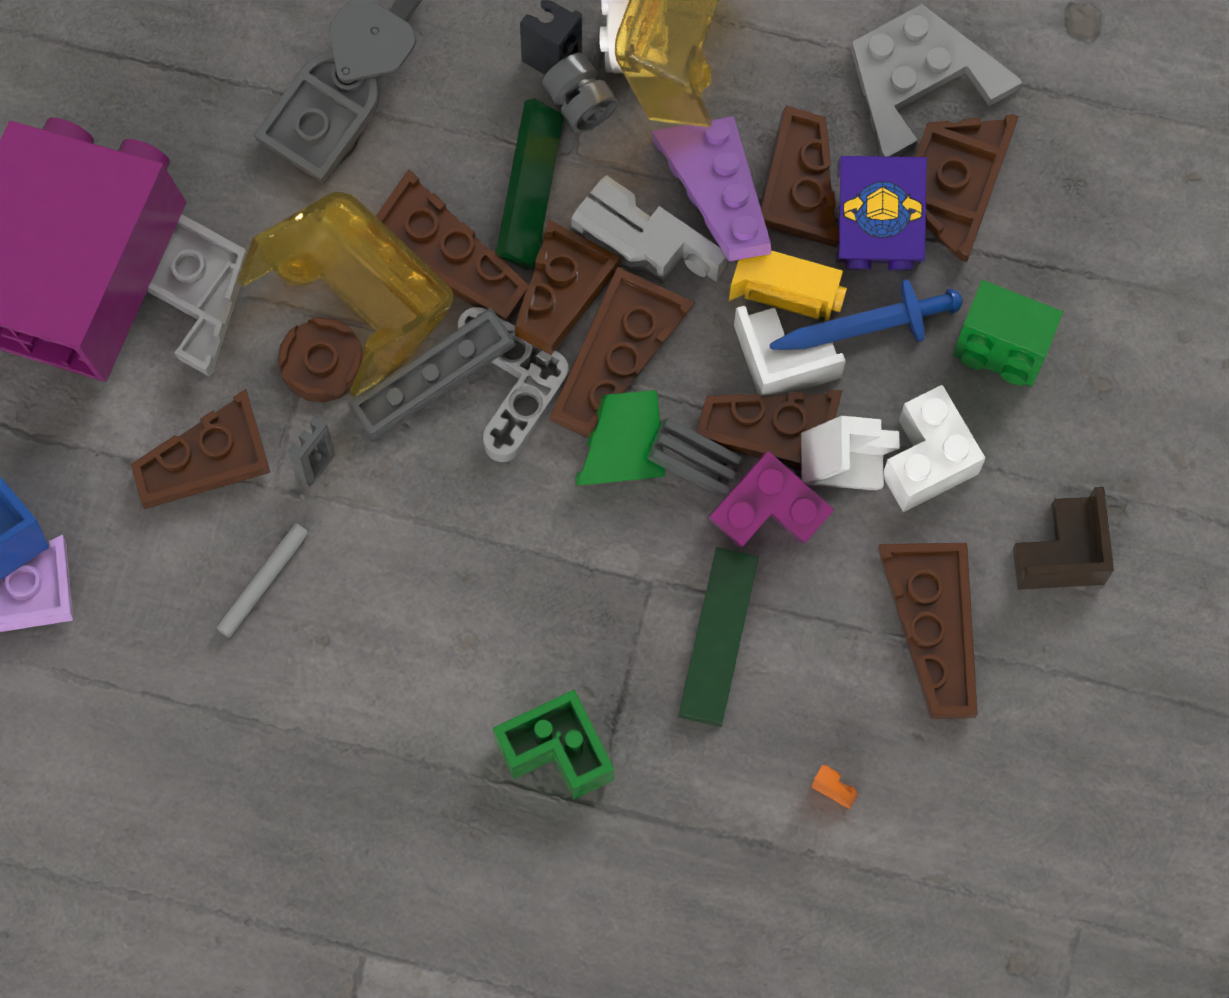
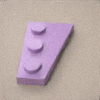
(38, 590)

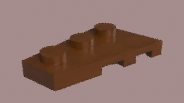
(798, 179)
(563, 286)
(766, 423)
(206, 457)

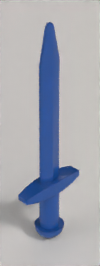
(908, 311)

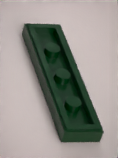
(529, 184)
(718, 637)

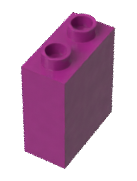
(78, 242)

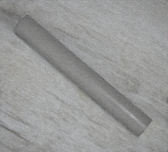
(262, 580)

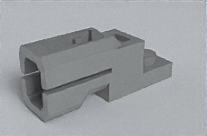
(643, 240)

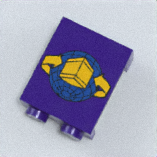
(882, 211)

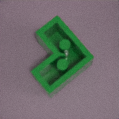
(560, 734)

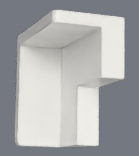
(782, 370)
(846, 453)

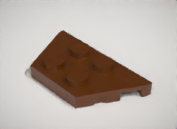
(962, 175)

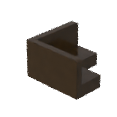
(1080, 551)

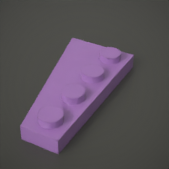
(718, 183)

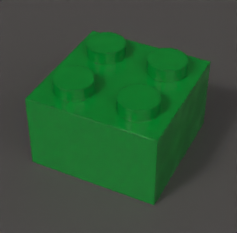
(1007, 334)

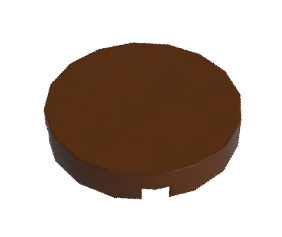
(320, 359)

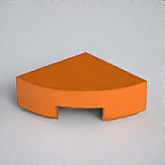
(828, 783)

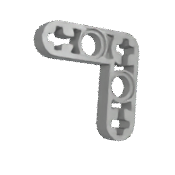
(529, 384)

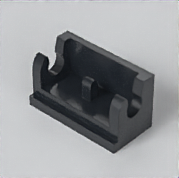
(550, 42)

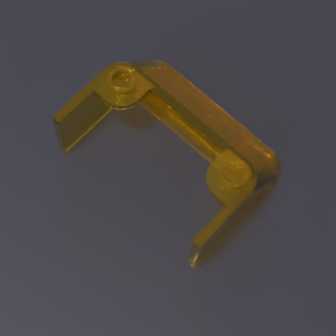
(664, 59)
(365, 268)

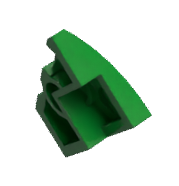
(622, 440)

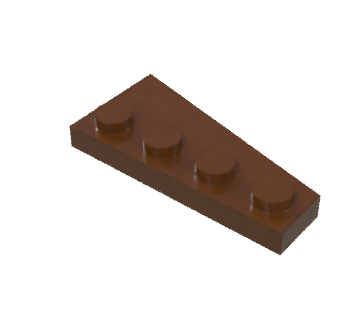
(936, 618)

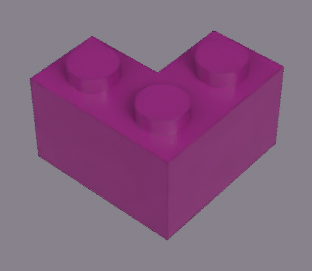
(773, 492)

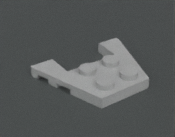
(913, 59)
(201, 280)

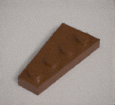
(451, 249)
(620, 342)

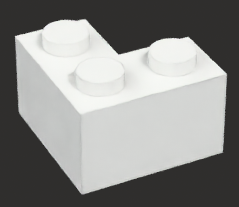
(941, 451)

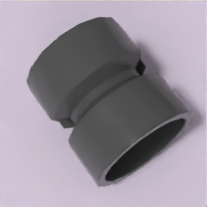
(576, 87)

